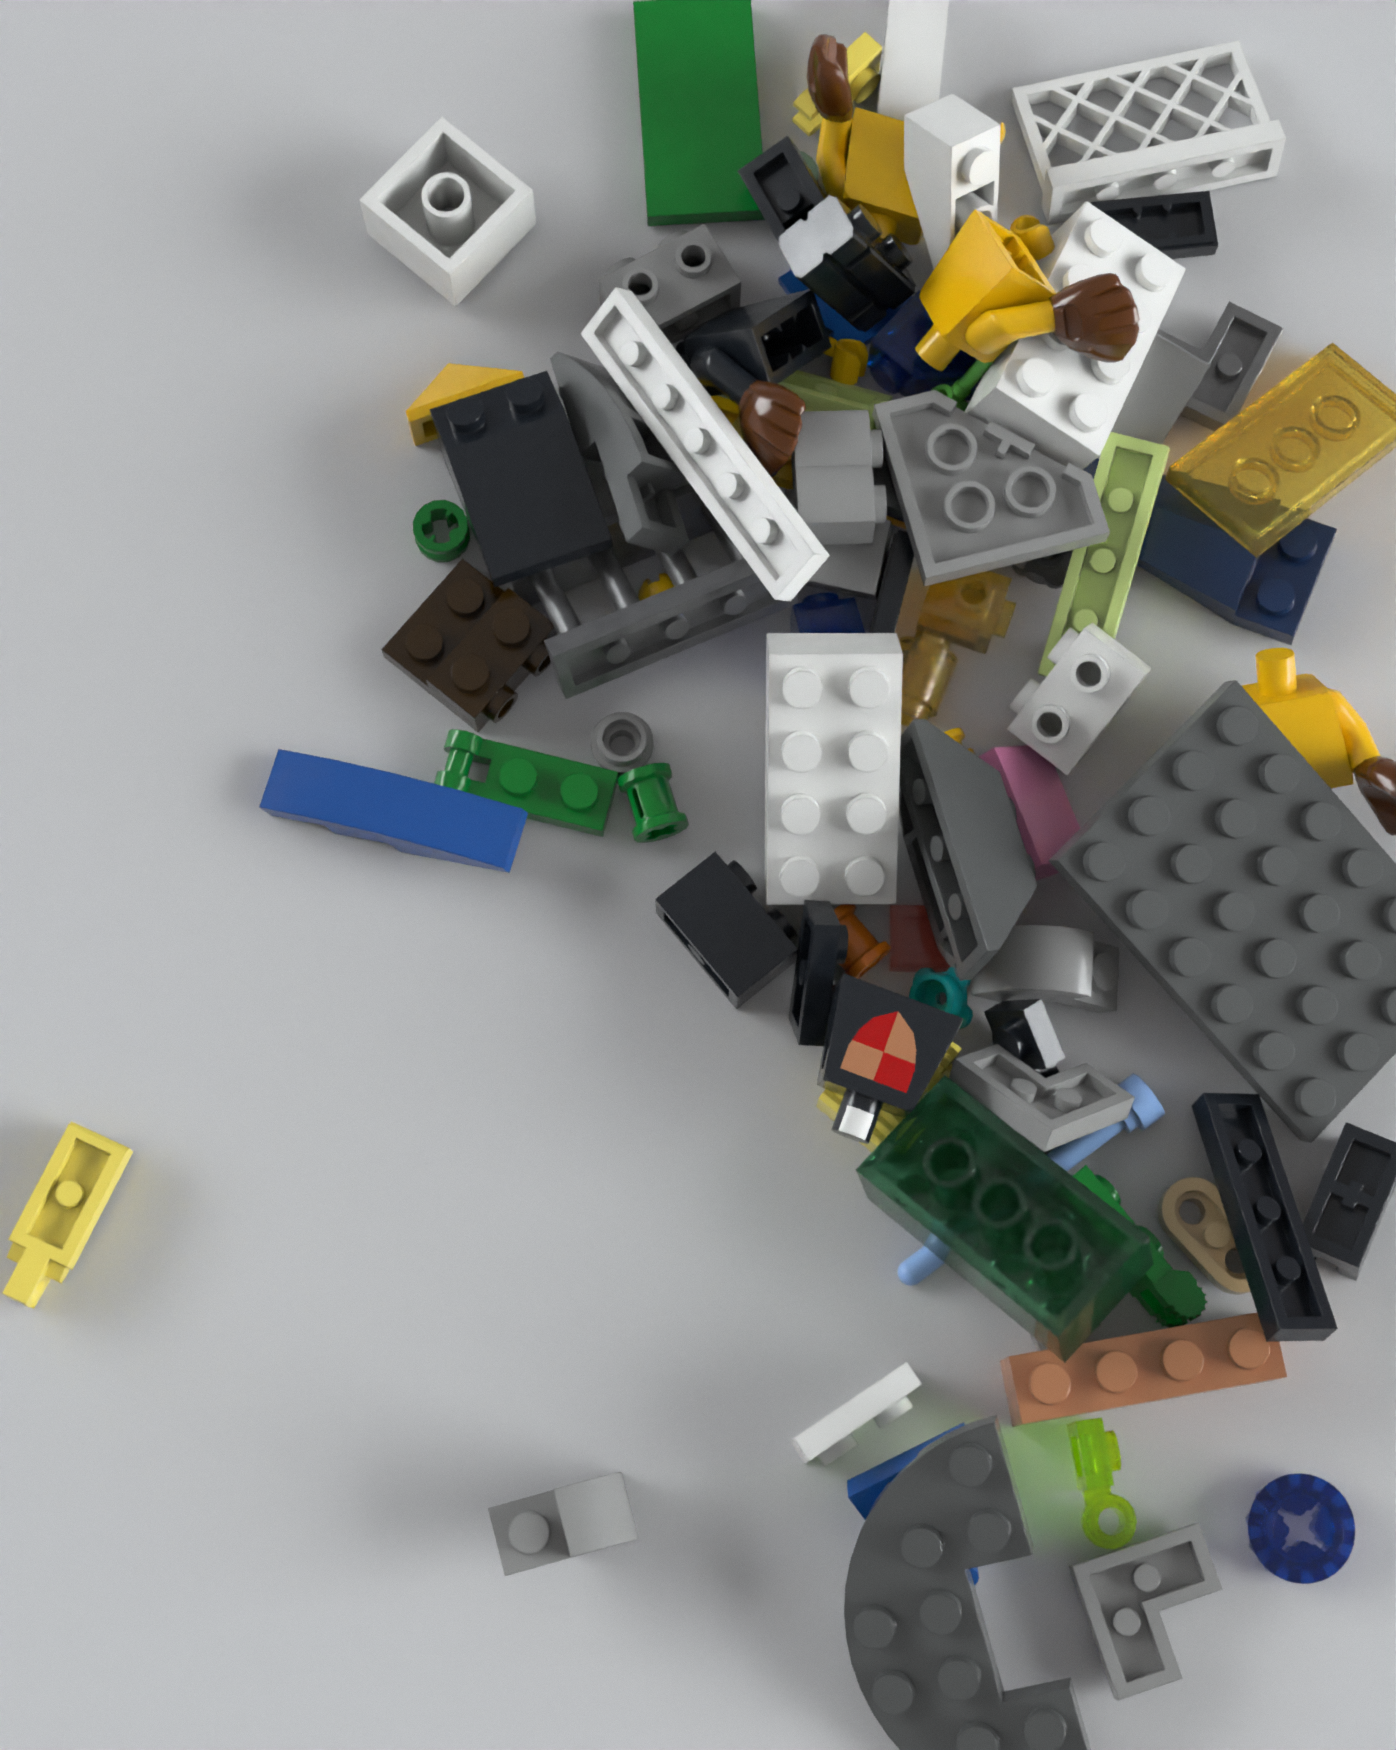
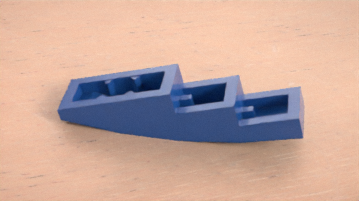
(394, 810)

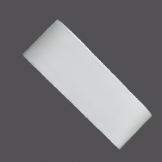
(912, 56)

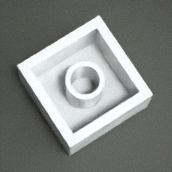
(448, 211)

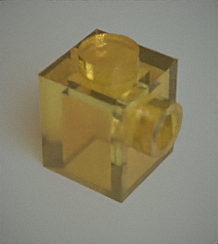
(968, 610)

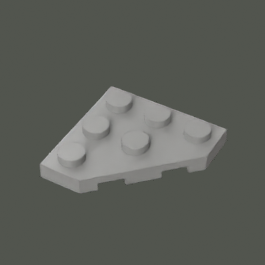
(979, 491)

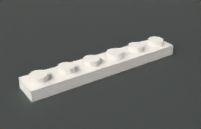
(704, 445)

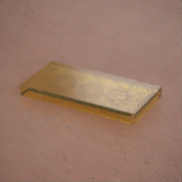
(1290, 450)

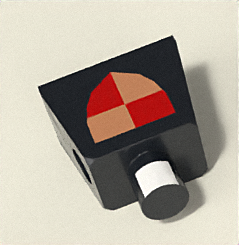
(880, 1053)

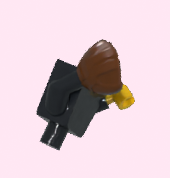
(754, 350)

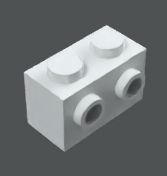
(1077, 697)

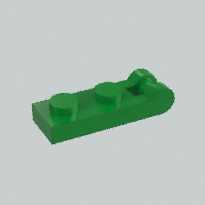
(541, 784)

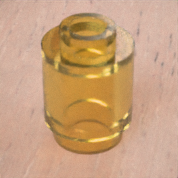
(925, 675)

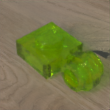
(1094, 1459)

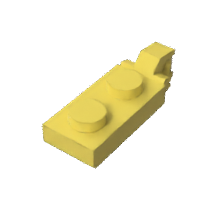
(63, 1211)

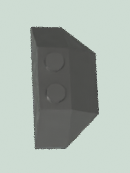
(962, 846)

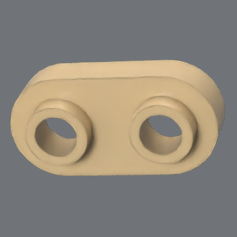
(1209, 1238)

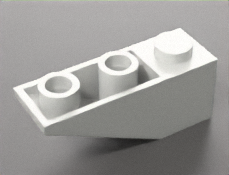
(950, 168)

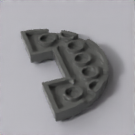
(917, 1615)

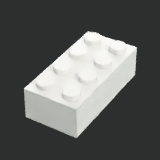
(1054, 393)
(832, 767)

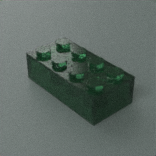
(1006, 1217)

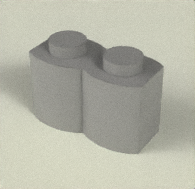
(836, 476)

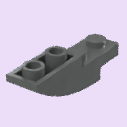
(631, 455)

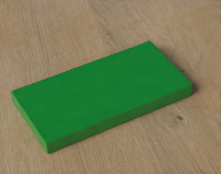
(697, 109)

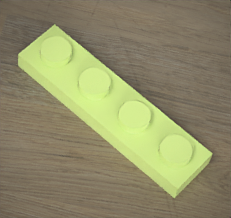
(1103, 572)

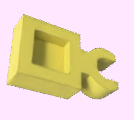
(863, 75)

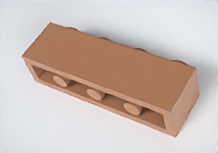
(1140, 1369)

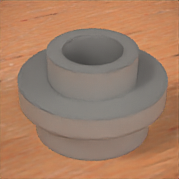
(619, 725)

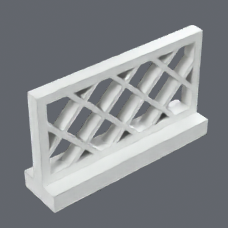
(1159, 165)

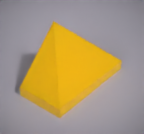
(451, 384)

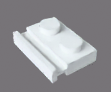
(881, 1401)

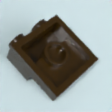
(472, 646)

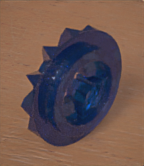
(1331, 1525)

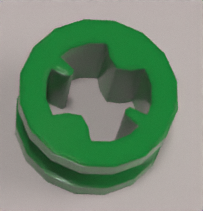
(458, 536)

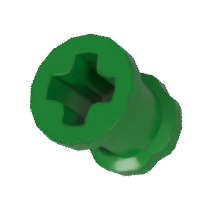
(652, 802)

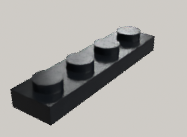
(1263, 1218)

